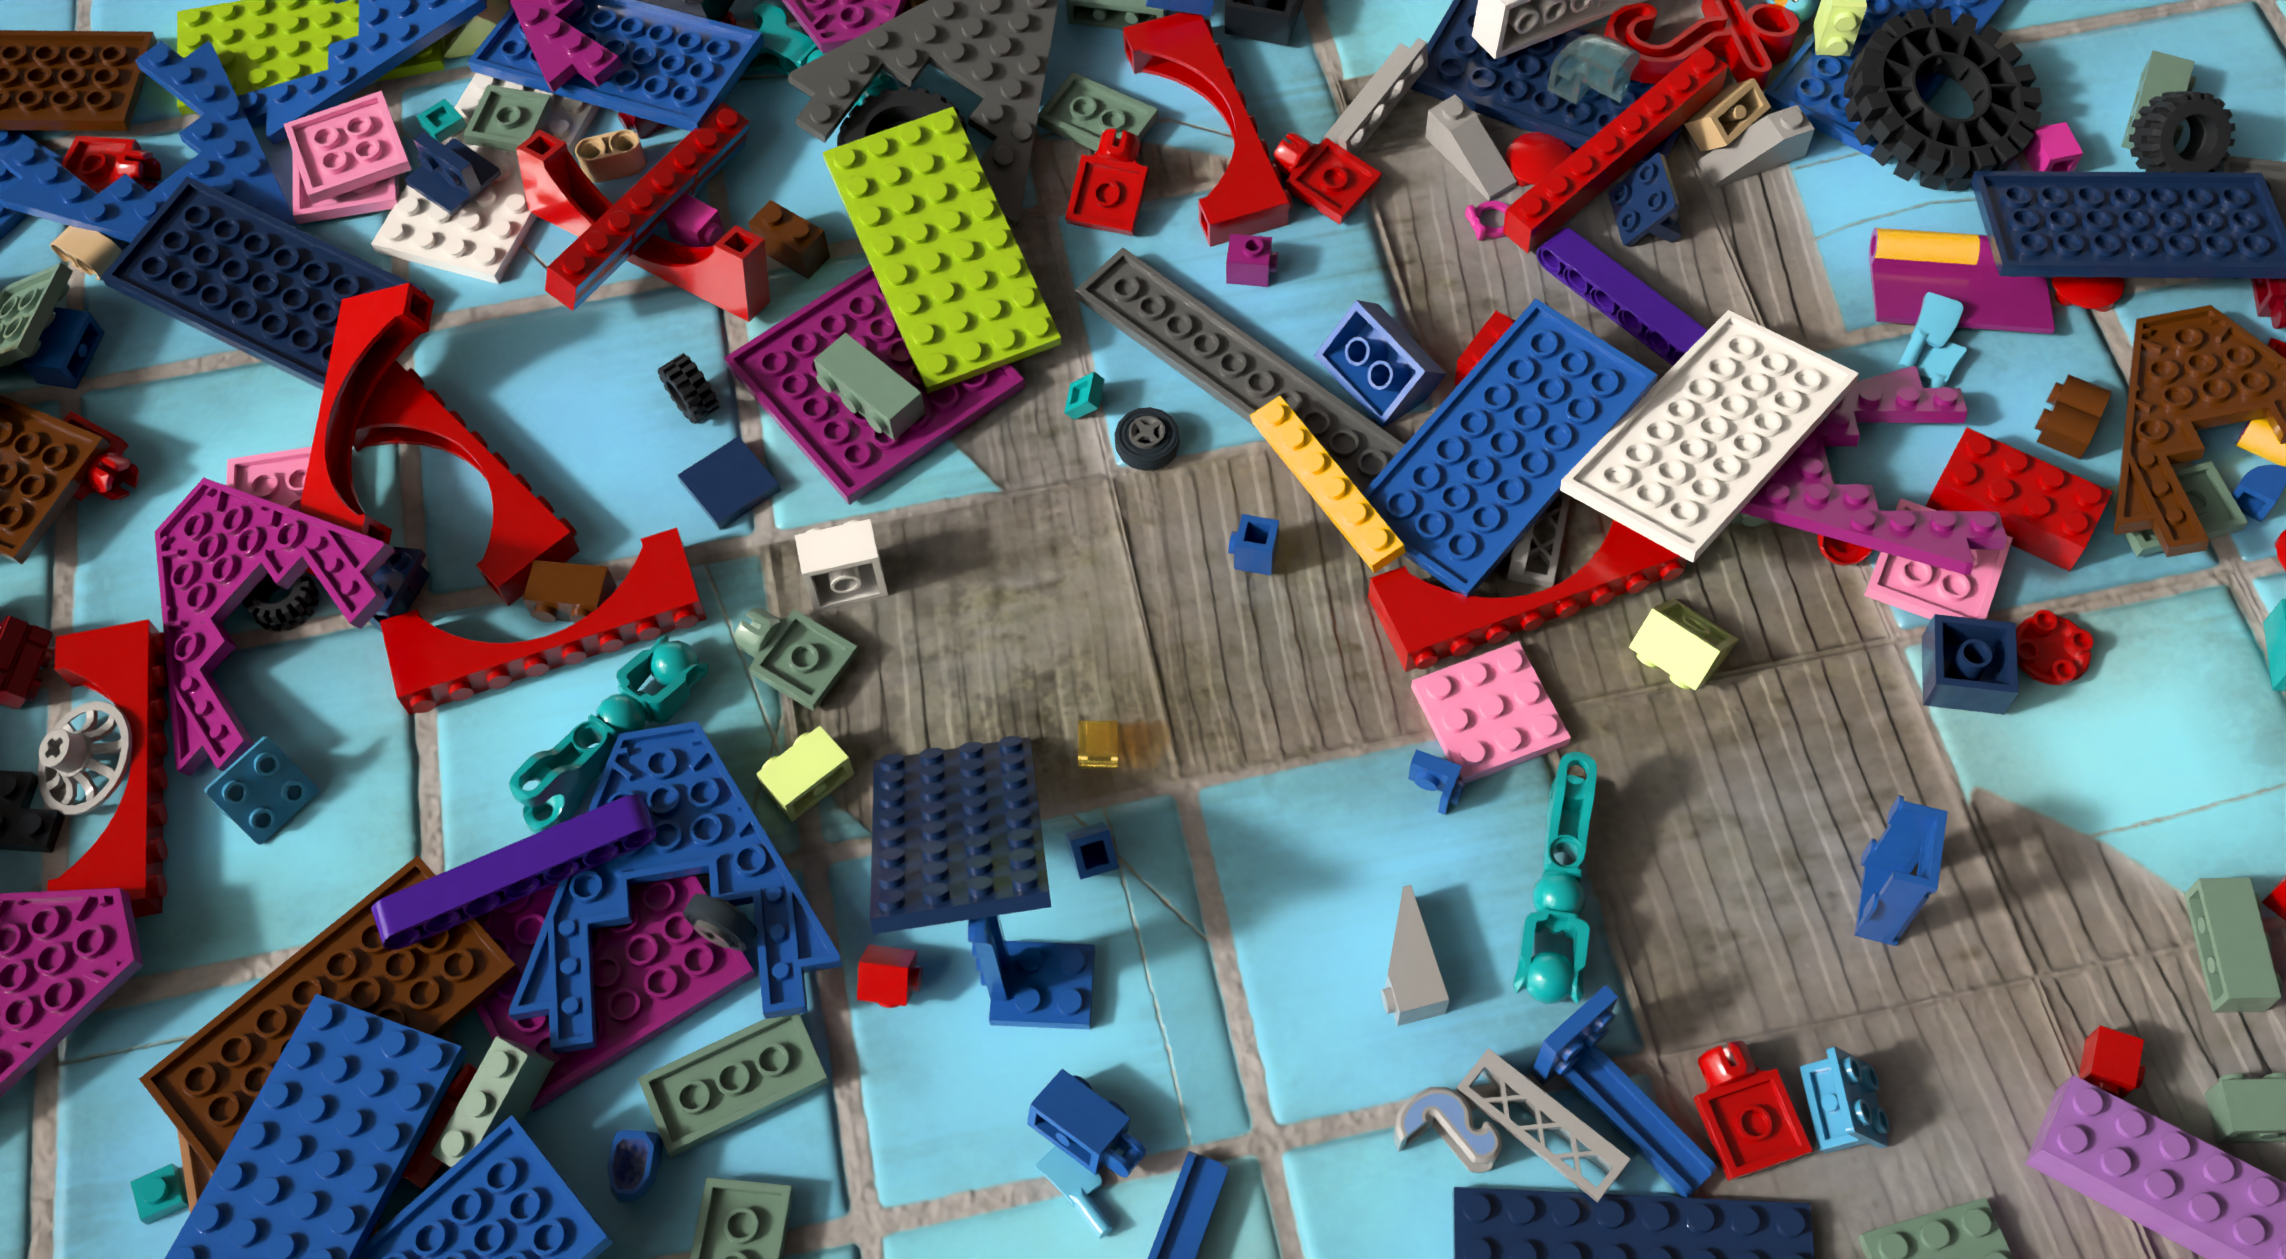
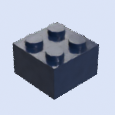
(1969, 664)

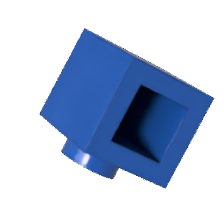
(1255, 544)

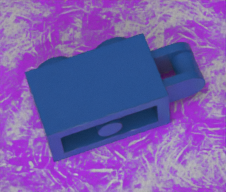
(1085, 1125)

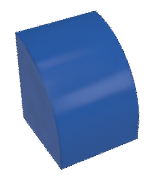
(2260, 490)
(1092, 850)

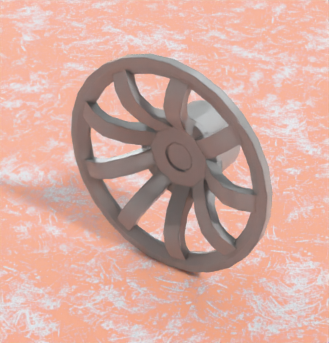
(72, 753)

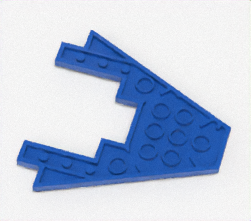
(387, 37)
(222, 137)
(700, 830)

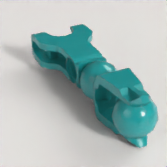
(789, 49)
(571, 766)
(1559, 894)

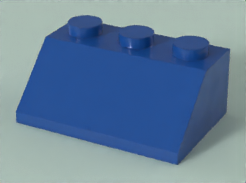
(1379, 363)

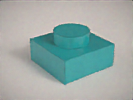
(441, 120)
(1084, 395)
(159, 1193)

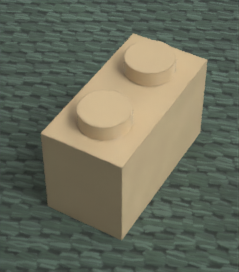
(1727, 115)

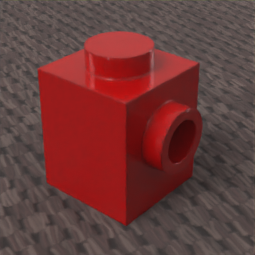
(888, 976)
(2112, 1061)

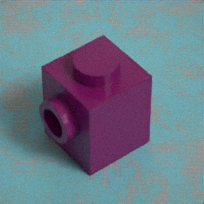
(1250, 260)

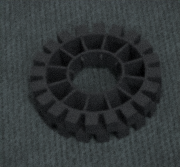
(1939, 146)

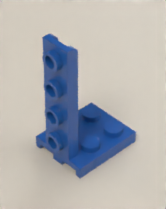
(1033, 980)
(1576, 1058)
(1190, 1208)

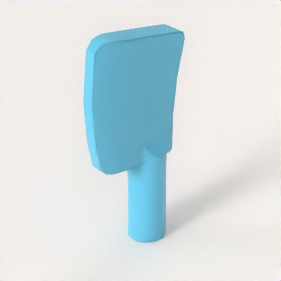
(1934, 326)
(1939, 364)
(1076, 1185)

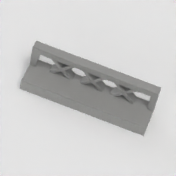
(1379, 97)
(1521, 552)
(1554, 1118)

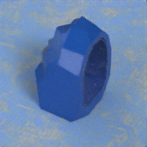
(633, 1163)

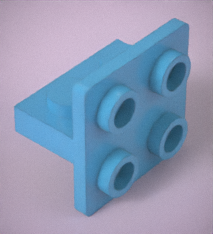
(261, 790)
(1844, 1102)

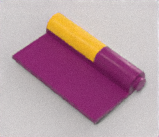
(1958, 267)

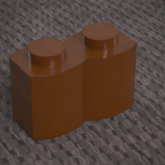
(2073, 416)

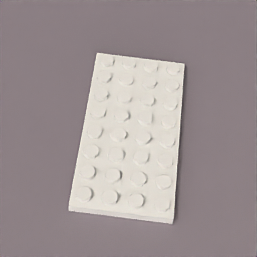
(493, 224)
(1709, 435)

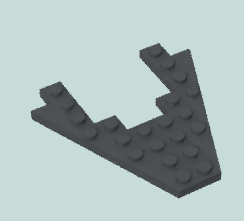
(983, 44)

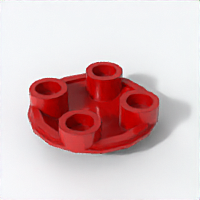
(1535, 156)
(2088, 293)
(2052, 648)

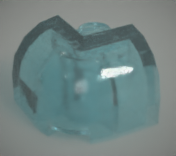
(1593, 63)

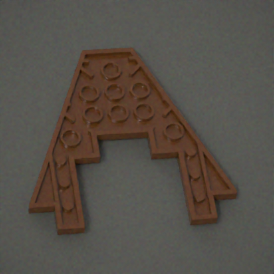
(2187, 376)

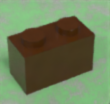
(790, 239)
(566, 590)

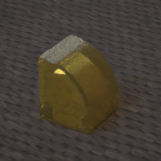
(1098, 744)

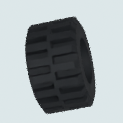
(2208, 133)

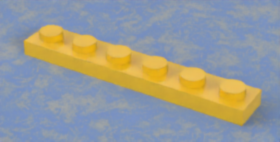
(1328, 484)

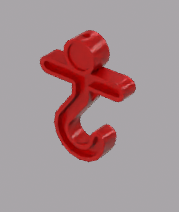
(1745, 39)

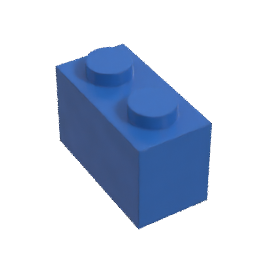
(65, 349)

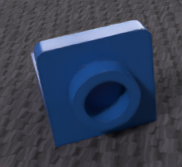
(1437, 774)

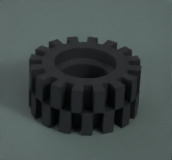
(688, 388)
(286, 611)

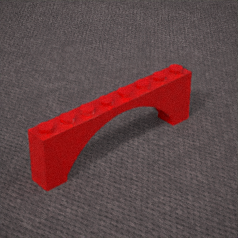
(1250, 190)
(725, 274)
(366, 341)
(522, 524)
(1436, 623)
(442, 668)
(129, 670)

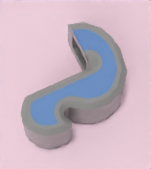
(1453, 1121)

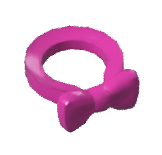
(1473, 214)

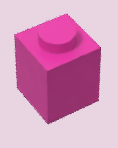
(2053, 149)
(694, 223)

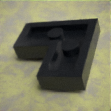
(24, 827)

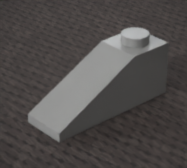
(1762, 146)
(1468, 147)
(1413, 980)

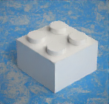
(841, 565)

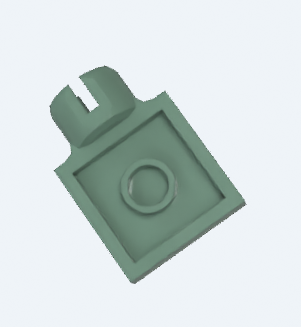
(794, 654)

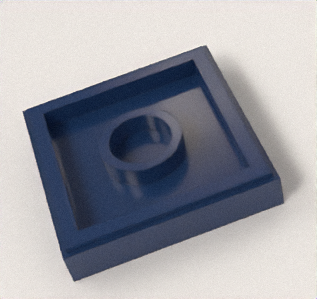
(729, 482)

